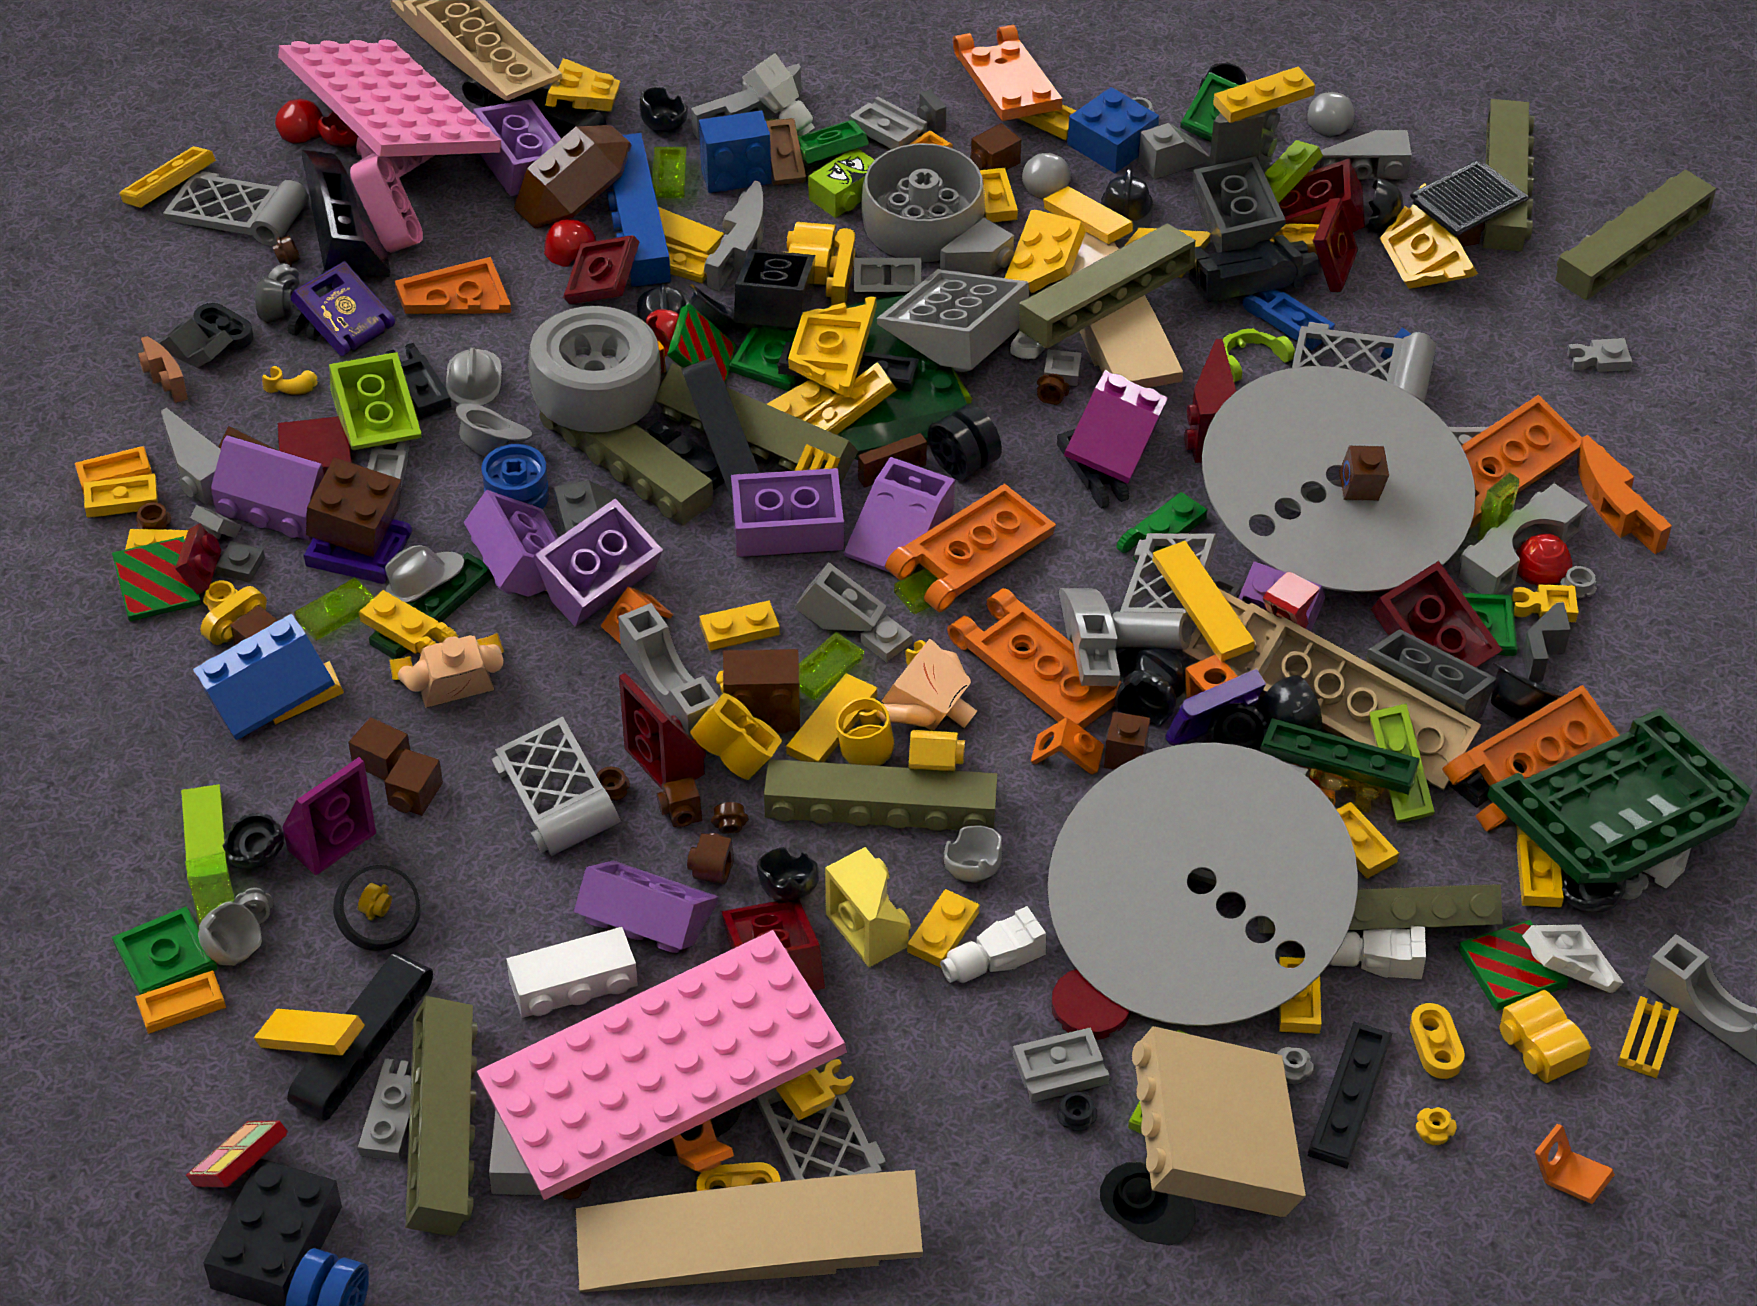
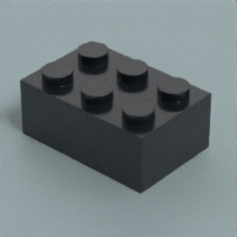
(774, 289)
(270, 1231)

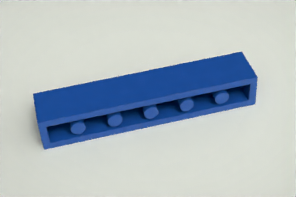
(638, 215)

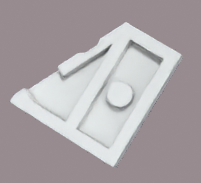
(1572, 953)

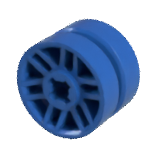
(517, 473)
(328, 1281)

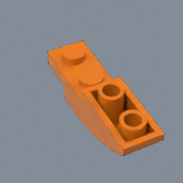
(1611, 494)

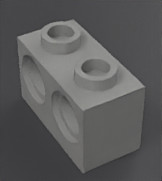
(886, 274)

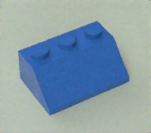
(263, 676)

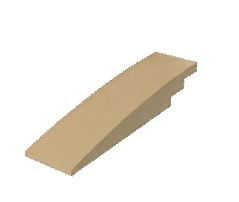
(479, 44)
(1130, 338)
(1343, 686)
(749, 1232)

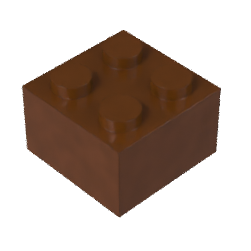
(353, 507)
(765, 685)

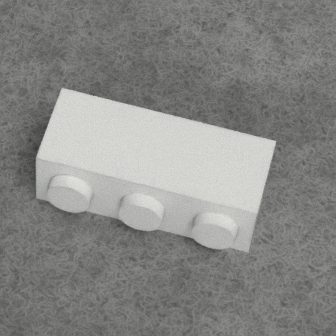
(572, 972)

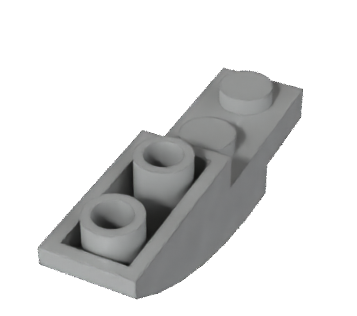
(738, 103)
(742, 232)
(1092, 635)

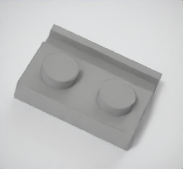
(888, 123)
(1060, 1065)

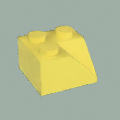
(861, 907)

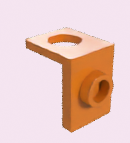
(629, 601)
(1206, 675)
(1072, 742)
(702, 1152)
(1571, 1171)

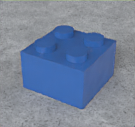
(1110, 129)
(735, 151)

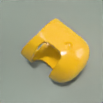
(865, 743)

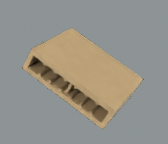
(1217, 1122)

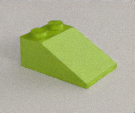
(373, 401)

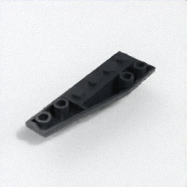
(341, 219)

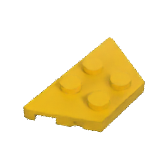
(583, 87)
(1046, 249)
(1425, 250)
(832, 344)

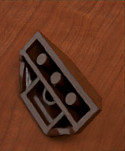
(572, 174)

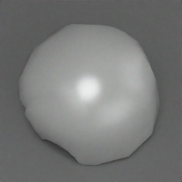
(1331, 114)
(1046, 174)
(974, 854)
(229, 934)

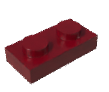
(198, 558)

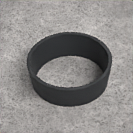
(354, 937)

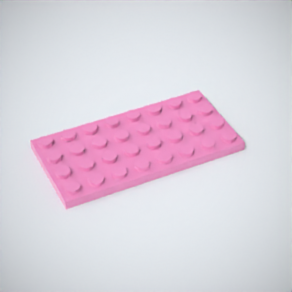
(388, 99)
(660, 1063)

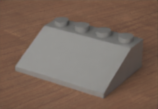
(957, 316)

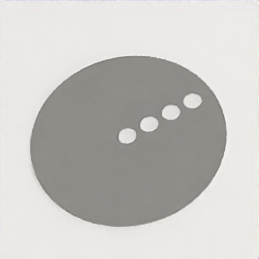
(1300, 425)
(1155, 943)

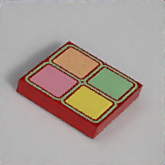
(237, 1154)

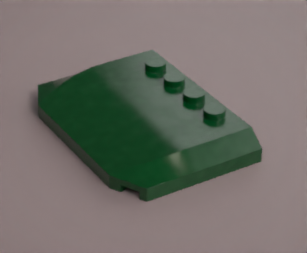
(903, 412)
(1626, 801)

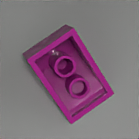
(1116, 426)
(331, 819)

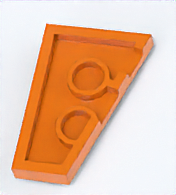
(455, 290)

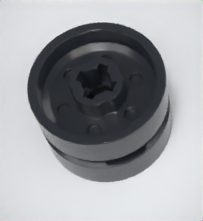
(964, 441)

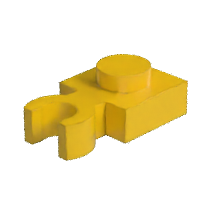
(1544, 599)
(814, 1090)

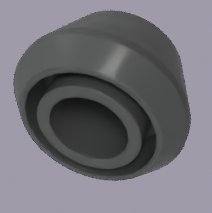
(272, 299)

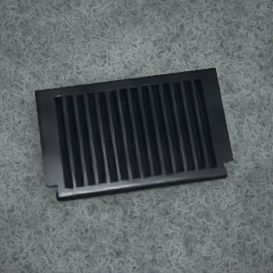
(1467, 197)

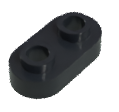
(224, 319)

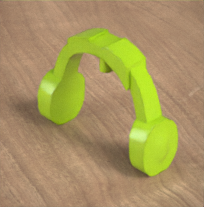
(1280, 346)

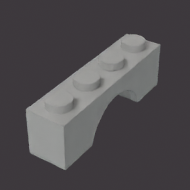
(1493, 563)
(652, 652)
(1687, 982)

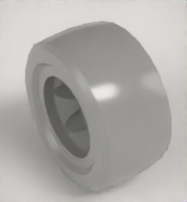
(921, 182)
(594, 390)

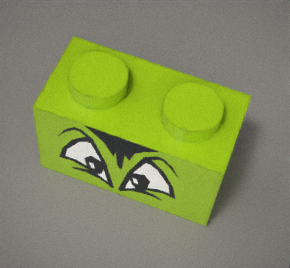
(839, 183)

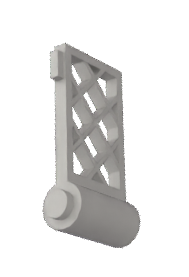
(269, 217)
(1408, 366)
(1156, 623)
(573, 815)
(869, 1151)

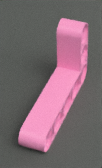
(386, 199)

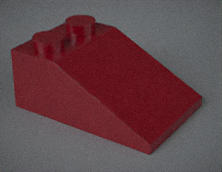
(1312, 193)
(1210, 393)
(1438, 614)
(656, 737)
(791, 928)

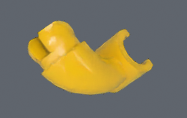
(296, 386)

